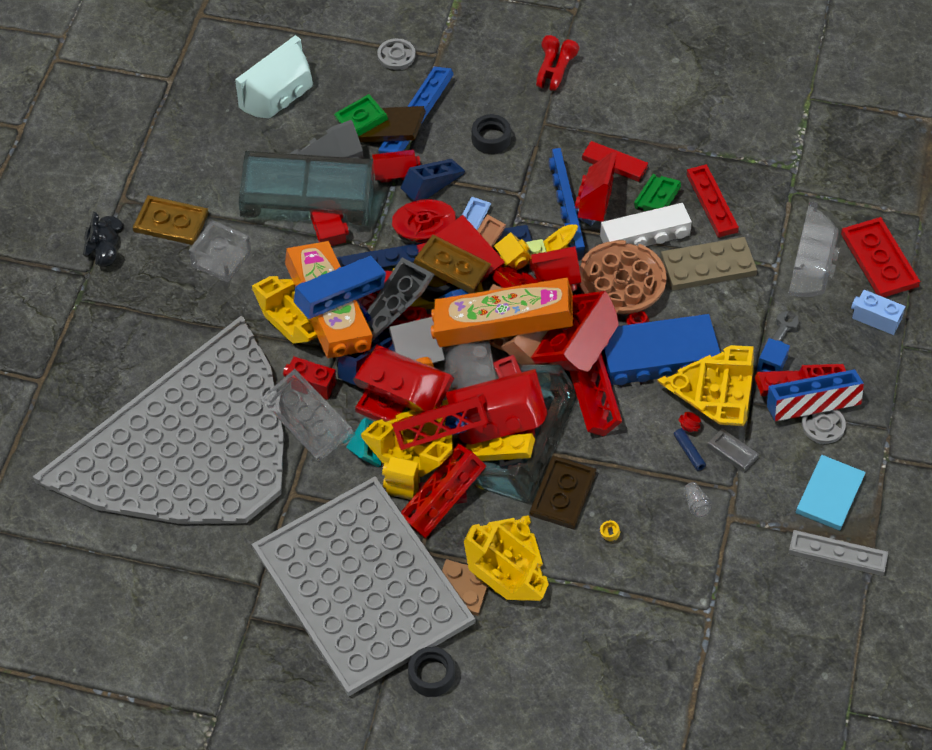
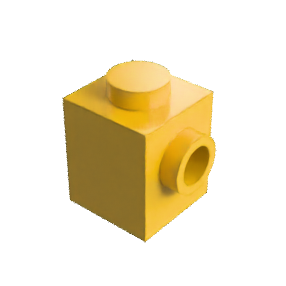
(513, 251)

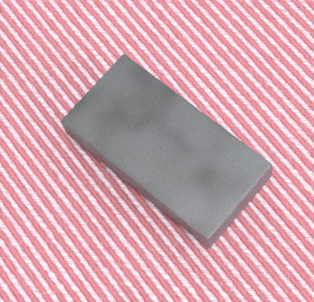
(732, 450)

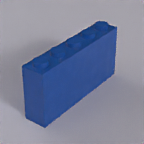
(658, 348)

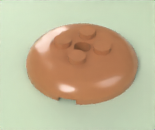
(627, 272)

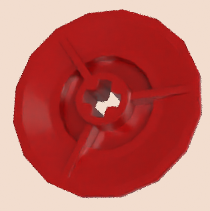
(422, 219)

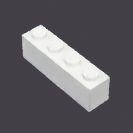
(649, 226)

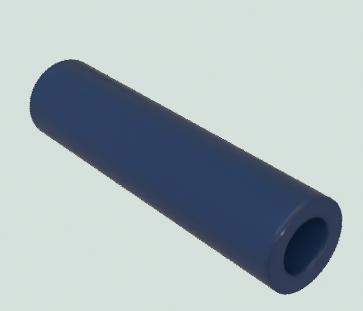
(689, 449)

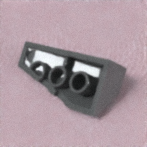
(338, 142)
(399, 292)

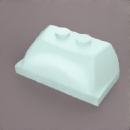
(274, 81)

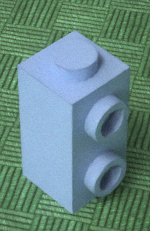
(877, 311)

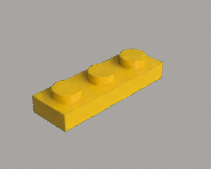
(504, 447)

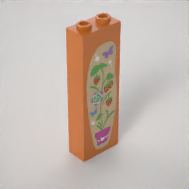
(502, 312)
(340, 329)

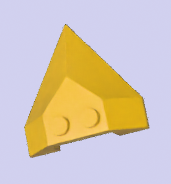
(278, 307)
(717, 384)
(429, 455)
(507, 558)

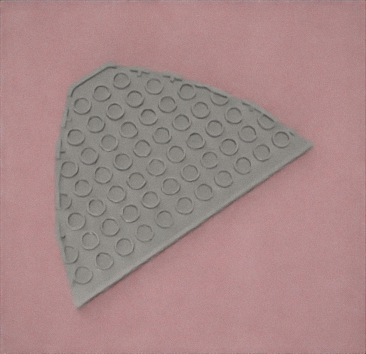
(187, 445)

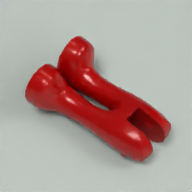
(551, 49)

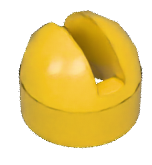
(605, 533)

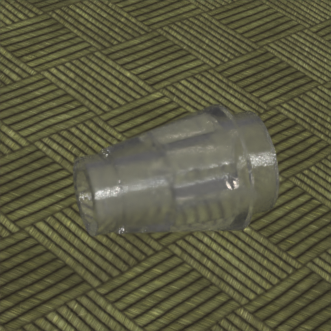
(697, 500)

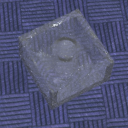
(220, 251)

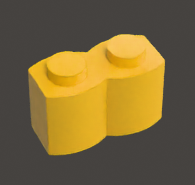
(401, 478)

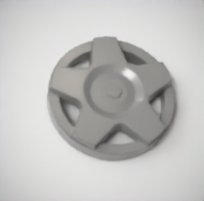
(396, 55)
(824, 426)

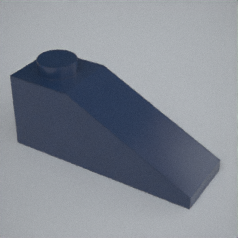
(429, 178)
(349, 364)

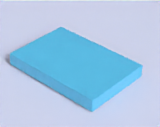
(830, 492)

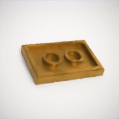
(170, 220)
(452, 264)

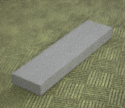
(838, 552)

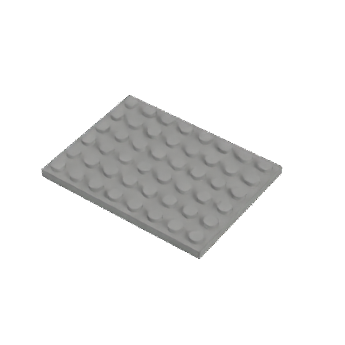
(362, 585)

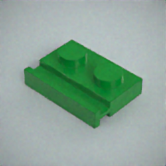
(657, 193)

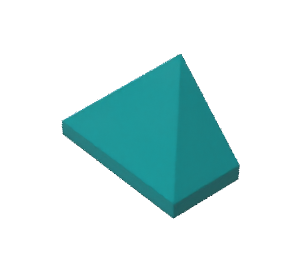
(360, 448)

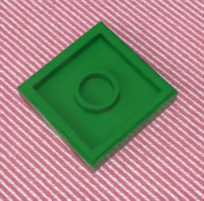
(364, 114)

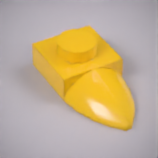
(560, 238)

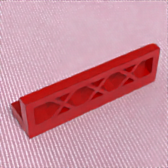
(590, 399)
(437, 413)
(444, 491)

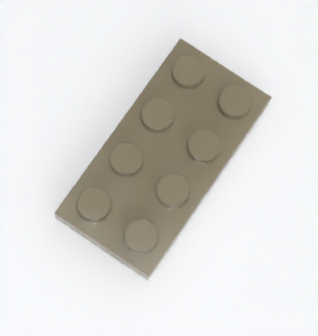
(708, 263)

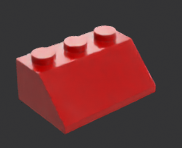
(596, 189)

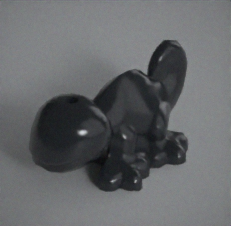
(102, 237)

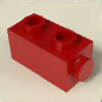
(394, 164)
(318, 376)

